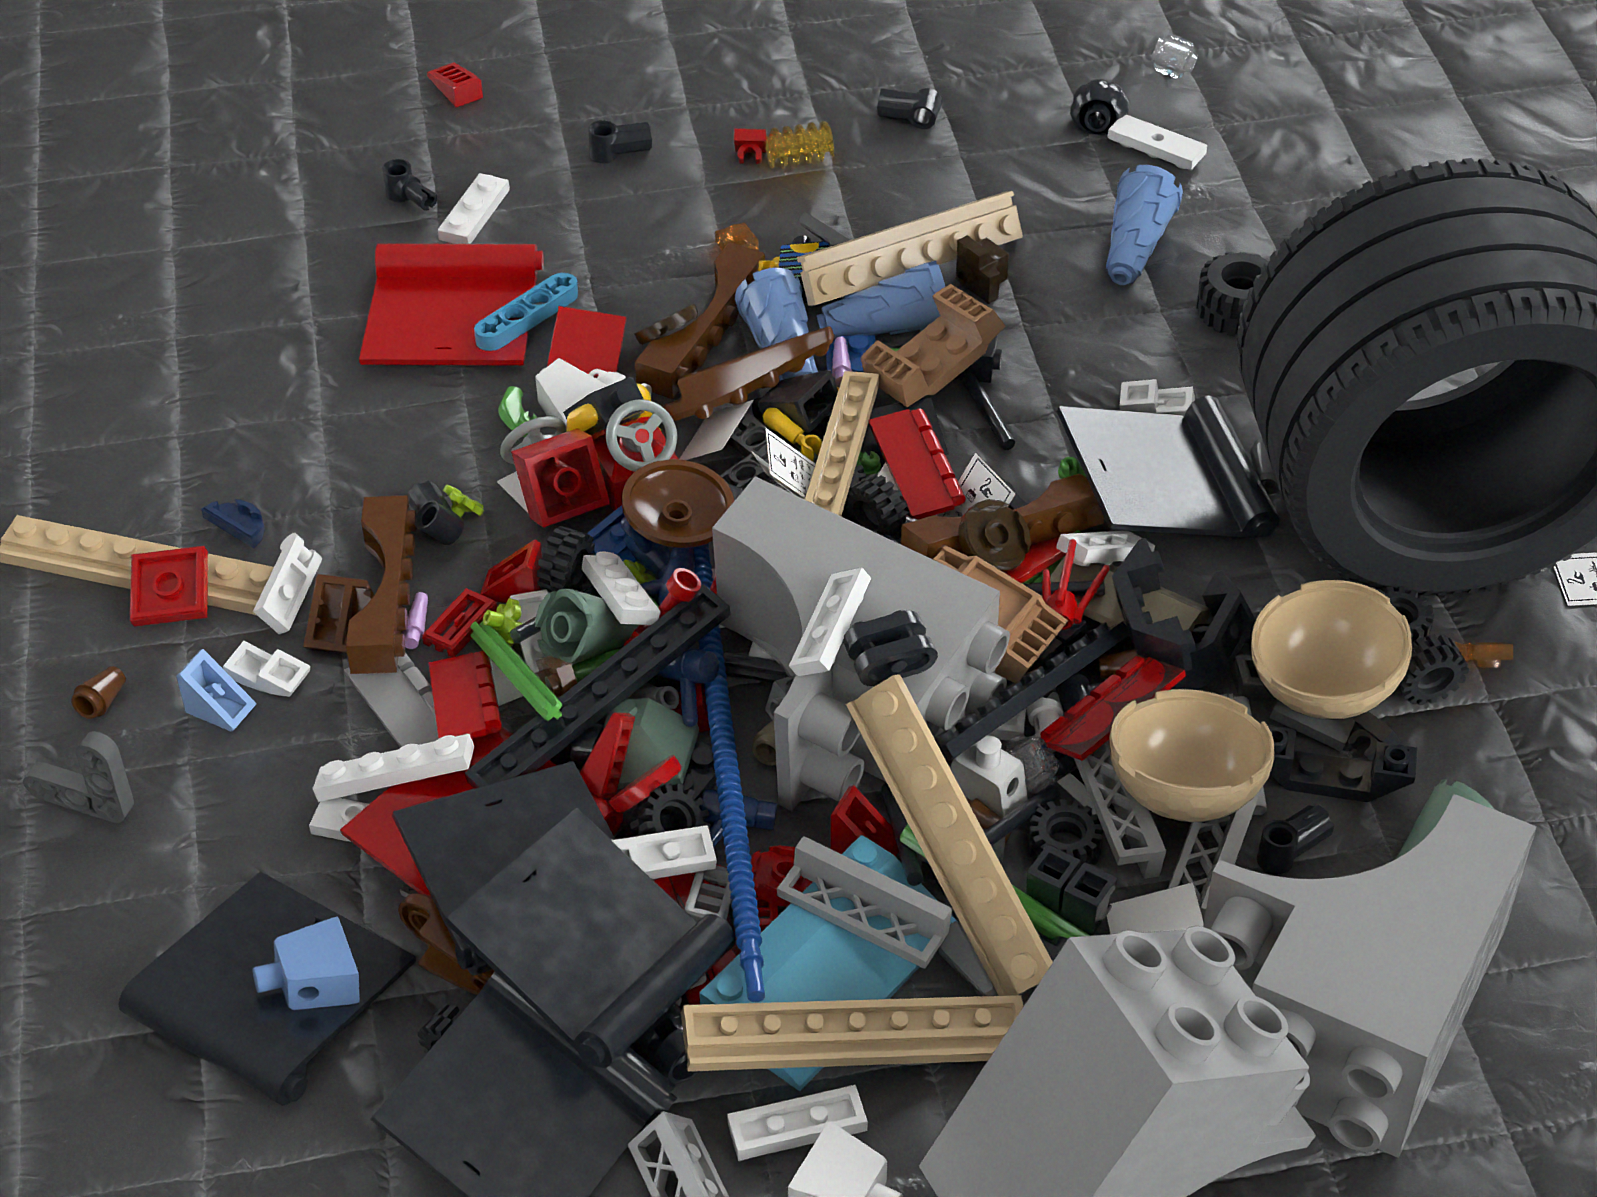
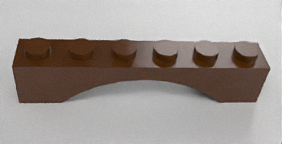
(687, 349)
(1061, 509)
(375, 631)

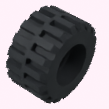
(1225, 289)

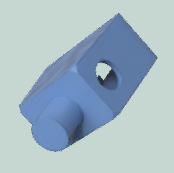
(312, 968)

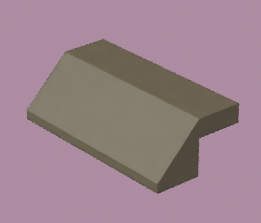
(1160, 603)

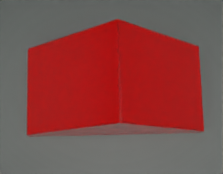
(514, 574)
(858, 817)

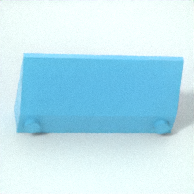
(821, 961)

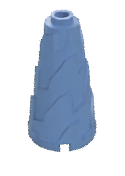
(1141, 215)
(892, 306)
(774, 310)

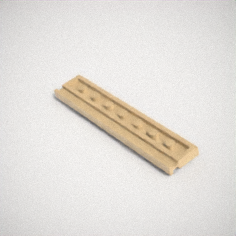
(890, 252)
(107, 560)
(950, 837)
(845, 1032)

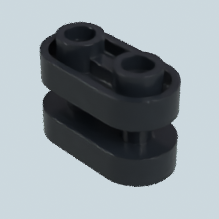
(889, 647)

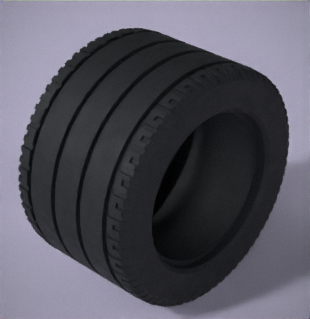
(1392, 297)

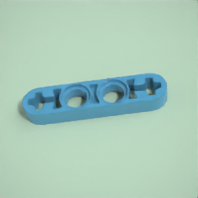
(496, 329)

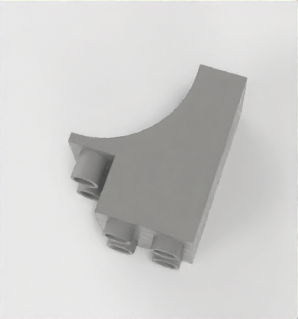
(772, 570)
(1376, 964)
(1127, 1078)

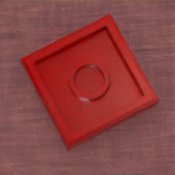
(587, 339)
(169, 586)

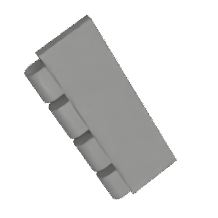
(400, 702)

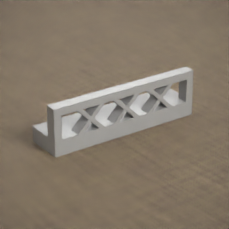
(1132, 818)
(1228, 848)
(875, 893)
(684, 1151)

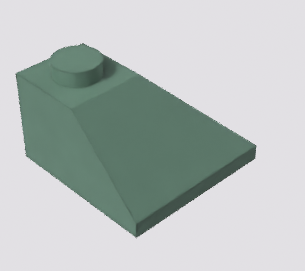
(654, 737)

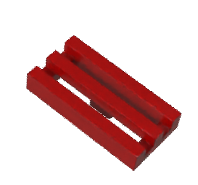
(460, 633)

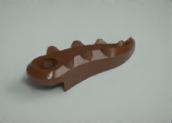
(739, 376)
(426, 923)

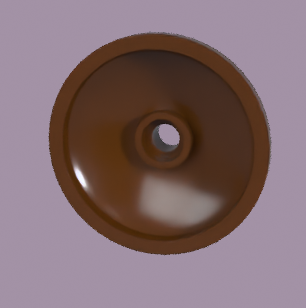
(675, 502)

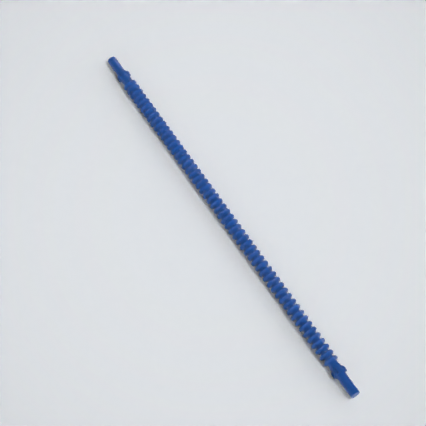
(731, 804)

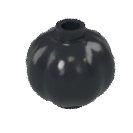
(1095, 104)

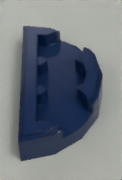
(238, 519)

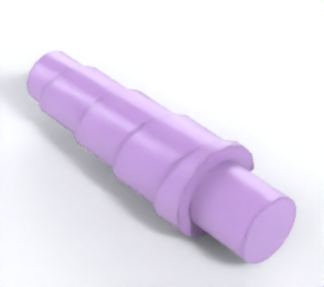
(840, 360)
(416, 621)

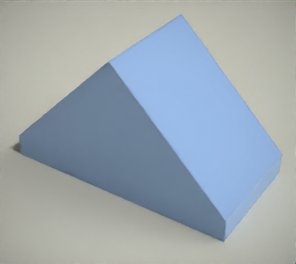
(212, 693)

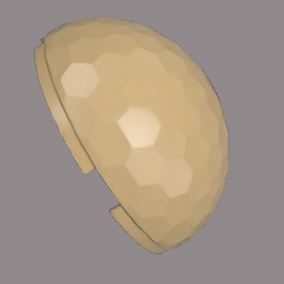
(1331, 648)
(1190, 754)

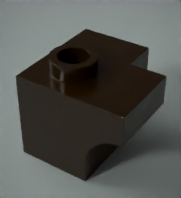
(981, 267)

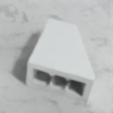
(563, 386)

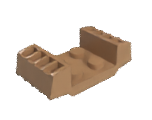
(938, 350)
(1021, 612)

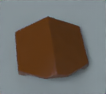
(332, 606)

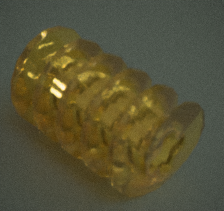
(799, 143)

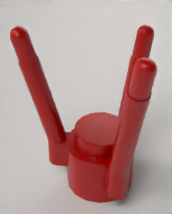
(1063, 600)

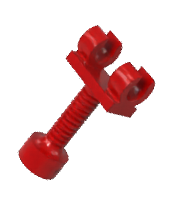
(682, 587)

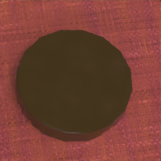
(666, 324)
(995, 534)

